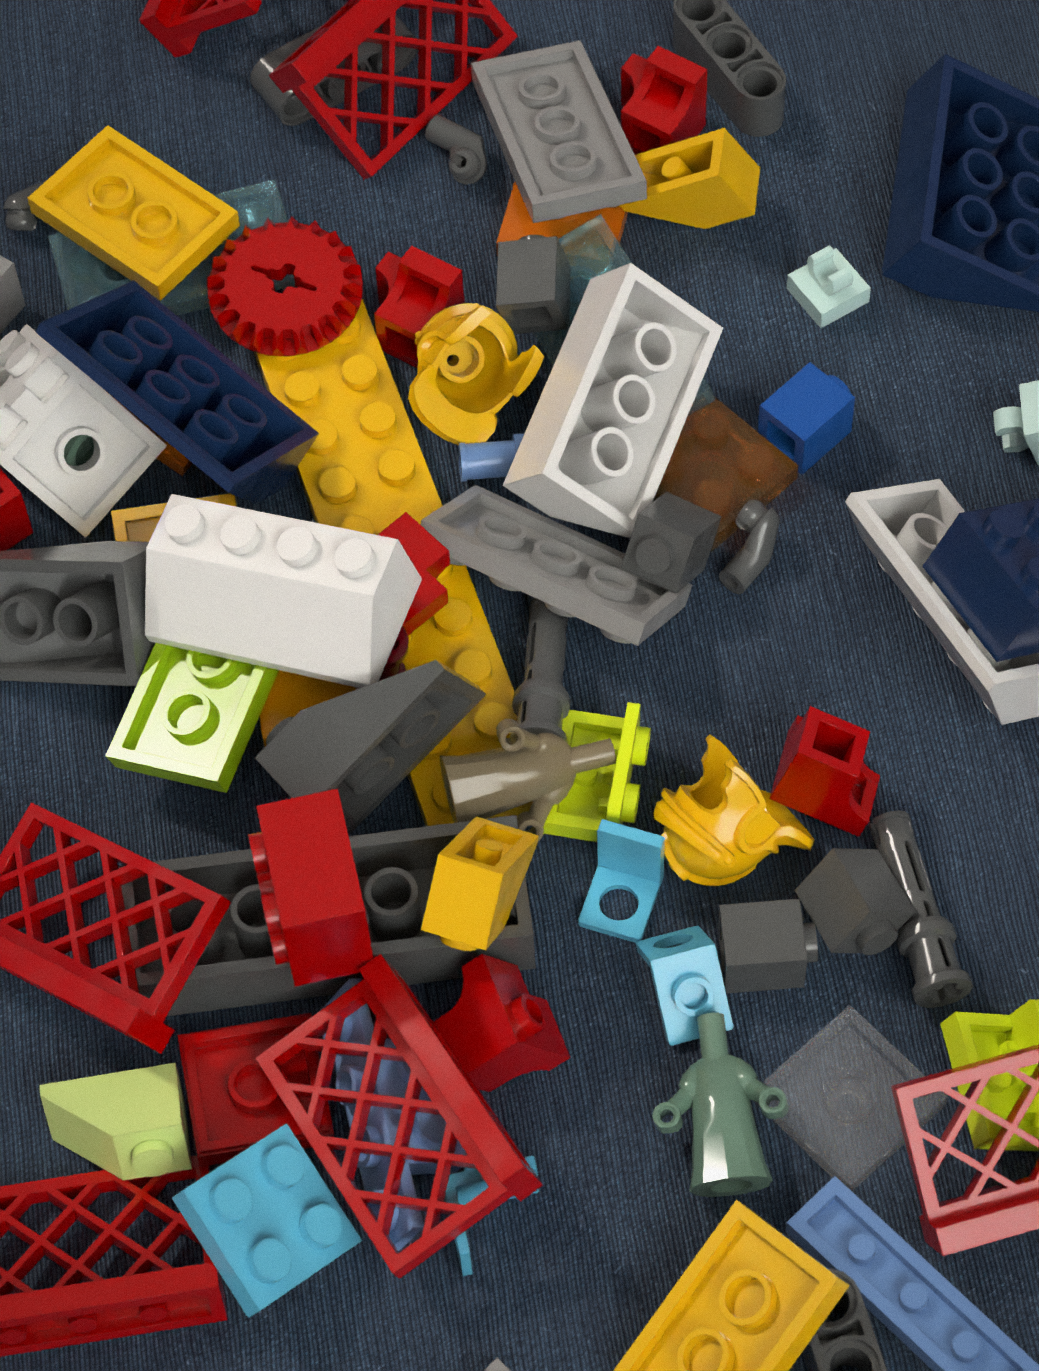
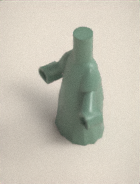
(724, 1132)

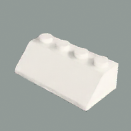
(614, 403)
(902, 531)
(276, 591)

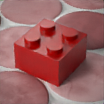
(310, 887)

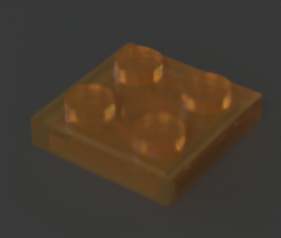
(724, 465)

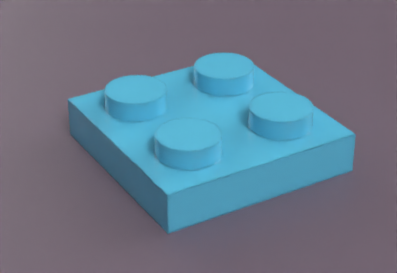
(266, 1220)

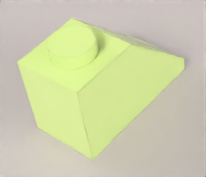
(122, 1120)

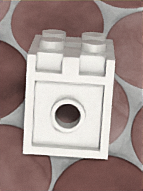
(46, 405)

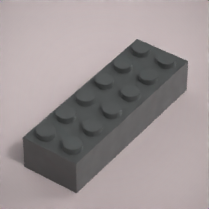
(395, 886)

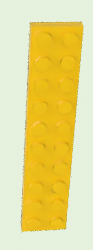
(362, 479)

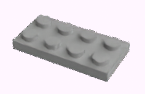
(558, 132)
(552, 564)

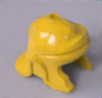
(465, 393)
(724, 822)

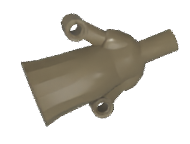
(522, 771)

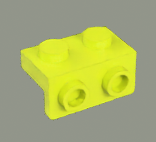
(604, 790)
(984, 1036)

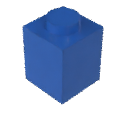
(807, 416)

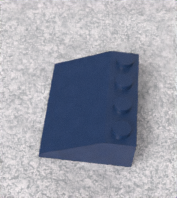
(967, 190)
(183, 389)

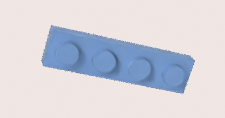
(902, 1286)

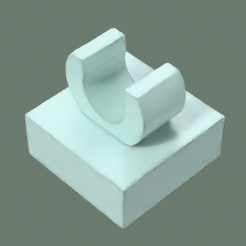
(828, 286)
(1020, 424)

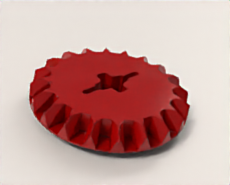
(300, 317)

